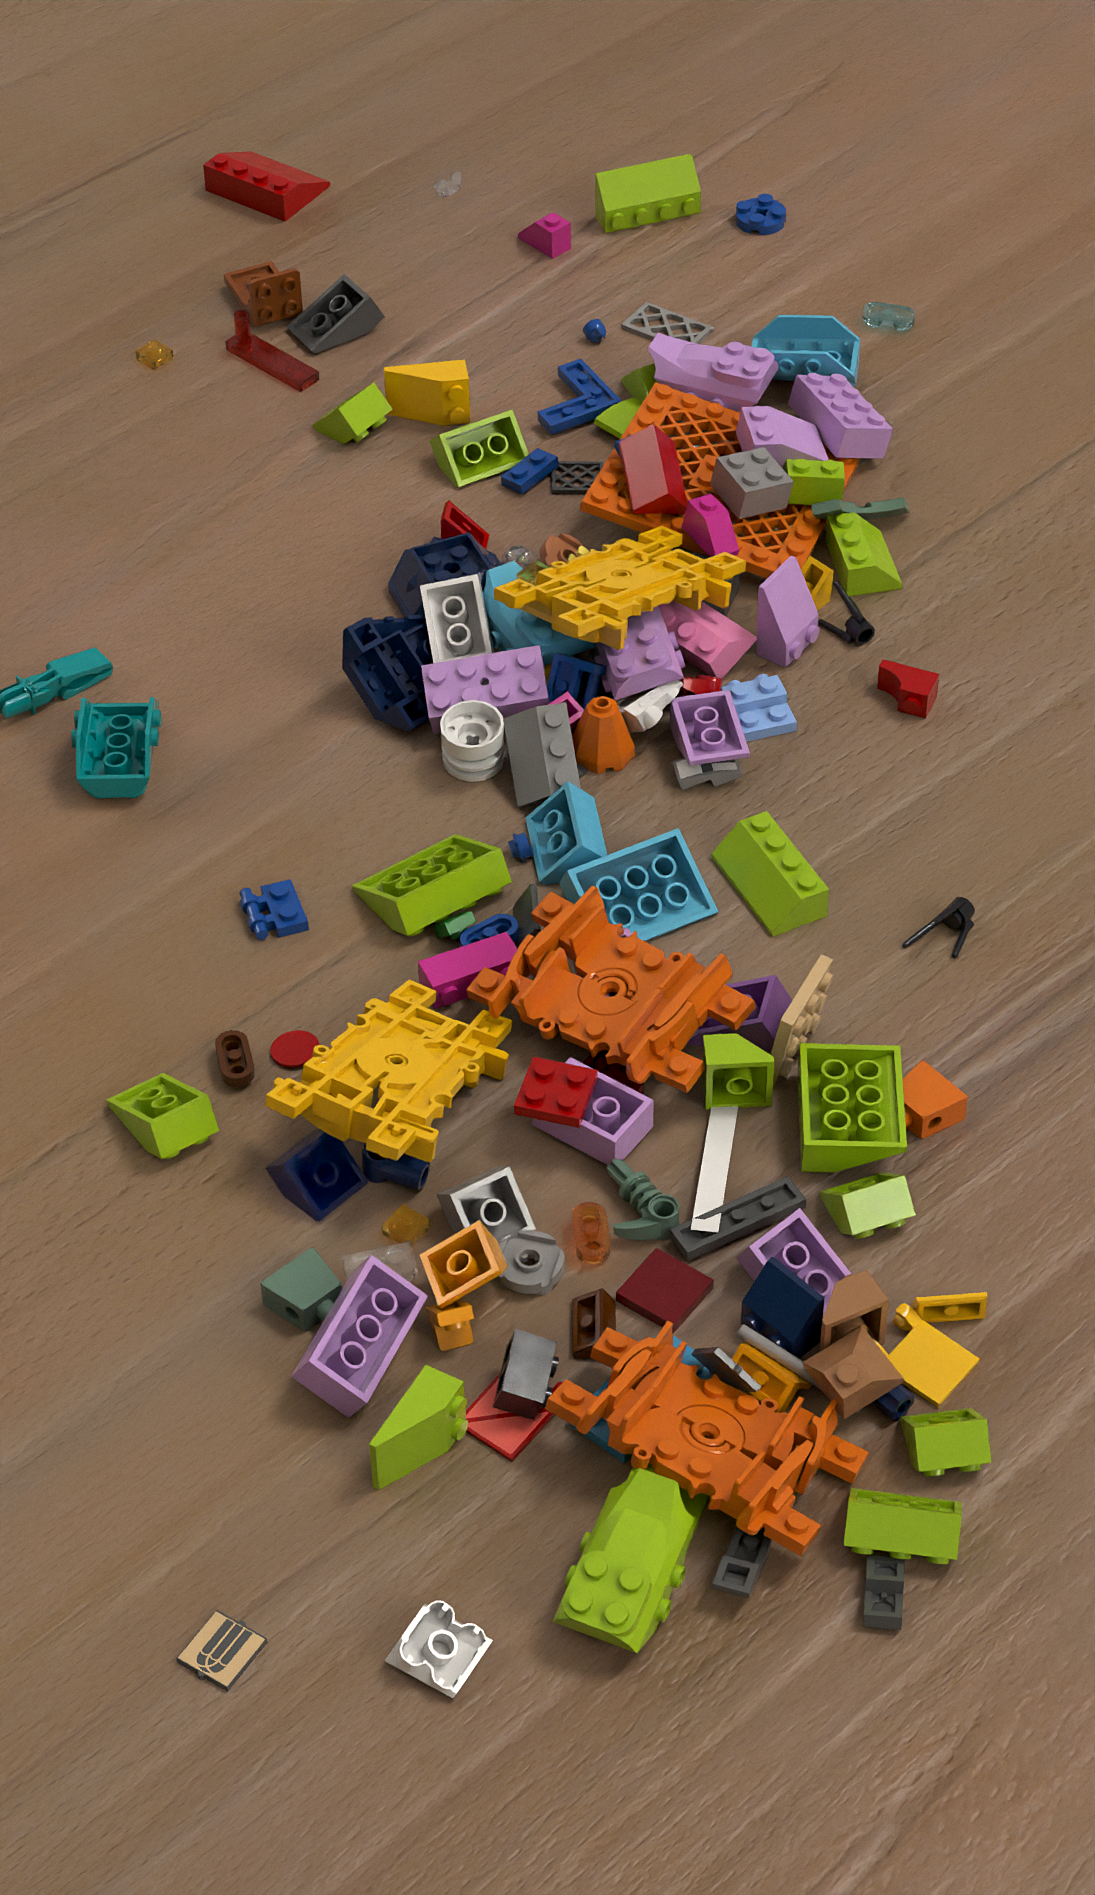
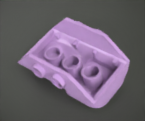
(724, 375)
(645, 660)

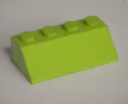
(647, 193)
(771, 875)

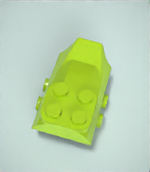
(629, 1563)

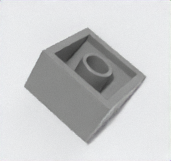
(490, 1198)

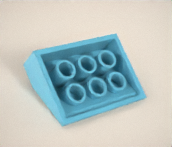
(646, 886)

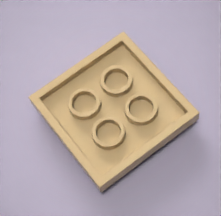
(801, 1017)

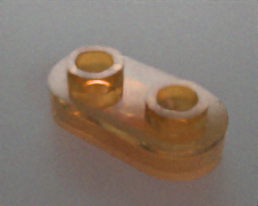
(591, 1239)

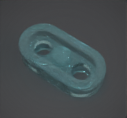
(888, 316)

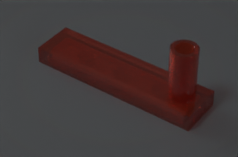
(268, 357)

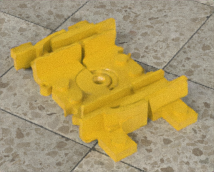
(605, 587)

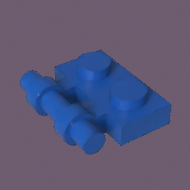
(283, 908)

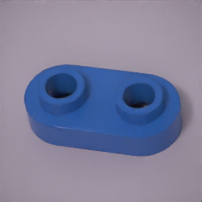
(490, 927)

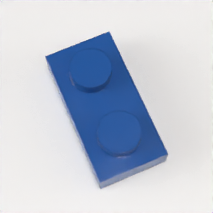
(529, 471)

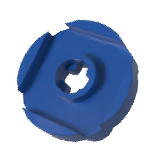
(761, 215)

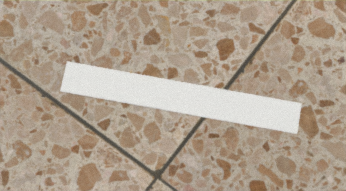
(714, 1167)

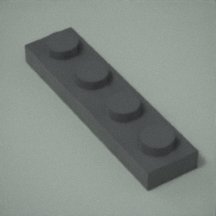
(740, 1218)

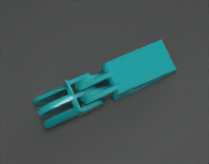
(63, 678)

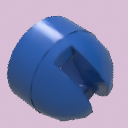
(591, 332)

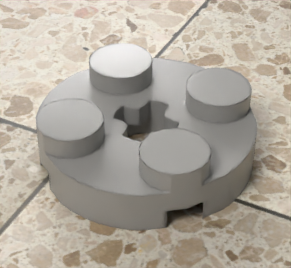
(536, 1278)

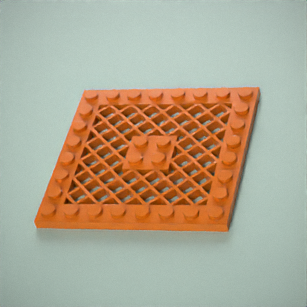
(610, 497)

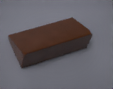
(590, 1318)

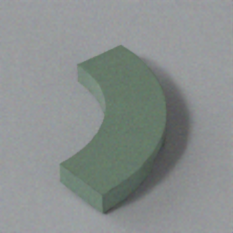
(871, 510)

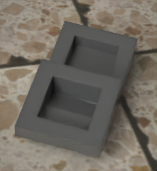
(884, 1592)

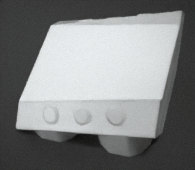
(645, 708)
(439, 1648)

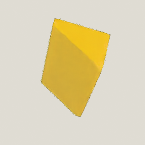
(951, 1307)

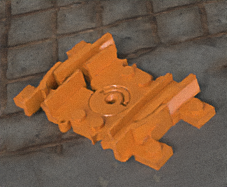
(655, 1002)
(754, 1453)

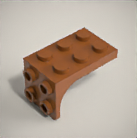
(266, 292)

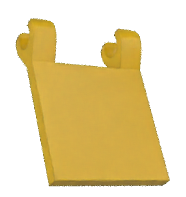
(927, 1358)

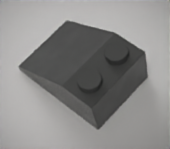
(336, 316)

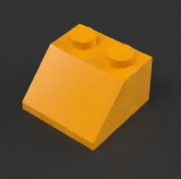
(463, 1263)

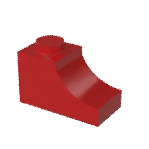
(910, 686)

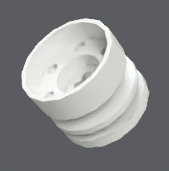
(472, 740)

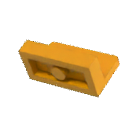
(775, 1380)

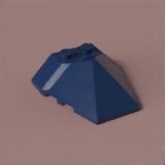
(385, 667)

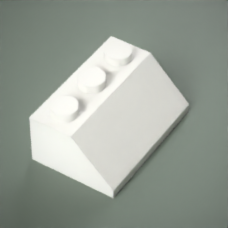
(456, 619)

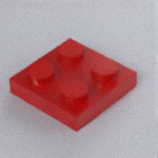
(556, 1092)

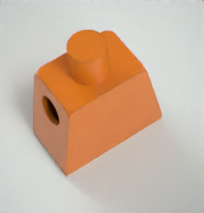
(931, 1101)

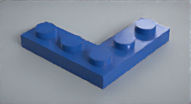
(592, 398)

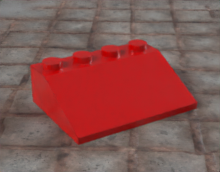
(261, 183)

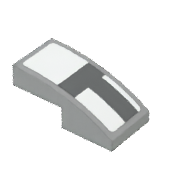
(717, 772)

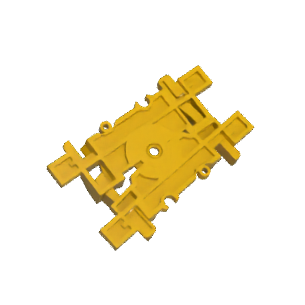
(413, 1059)

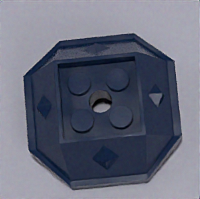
(434, 563)

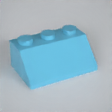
(565, 833)

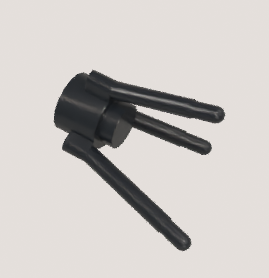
(857, 627)
(955, 916)

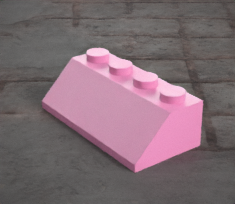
(707, 637)

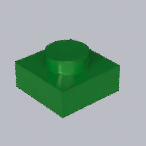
(455, 925)

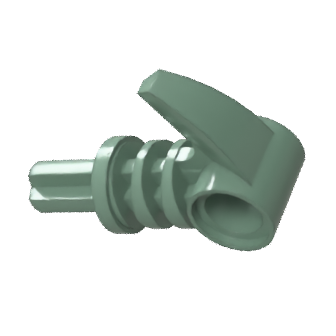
(657, 1209)

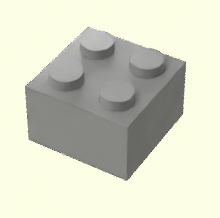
(751, 482)

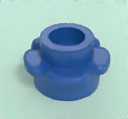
(520, 847)

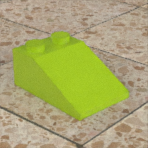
(165, 1115)
(419, 1427)

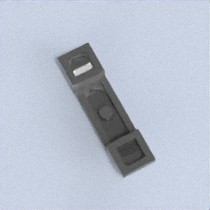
(742, 1563)

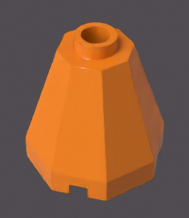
(602, 737)

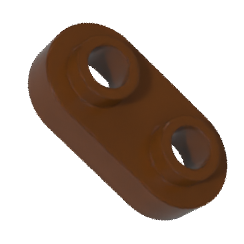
(234, 1058)

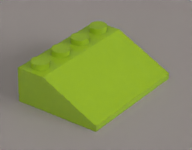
(434, 883)
(849, 1105)

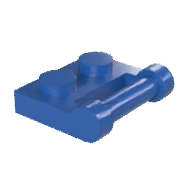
(567, 676)

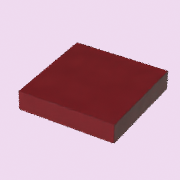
(664, 1289)

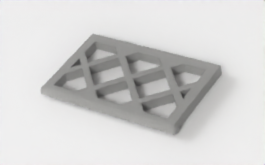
(664, 314)

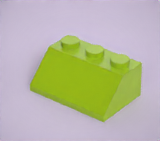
(480, 449)
(860, 555)
(903, 1525)

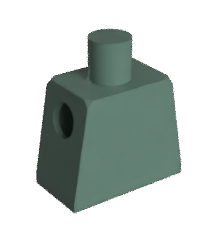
(302, 1290)

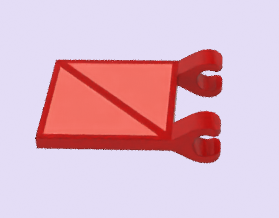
(500, 1429)

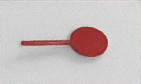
(293, 1048)

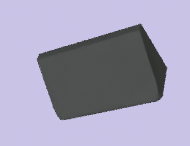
(522, 912)

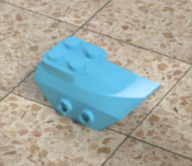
(810, 346)
(518, 629)

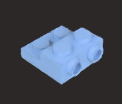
(762, 707)

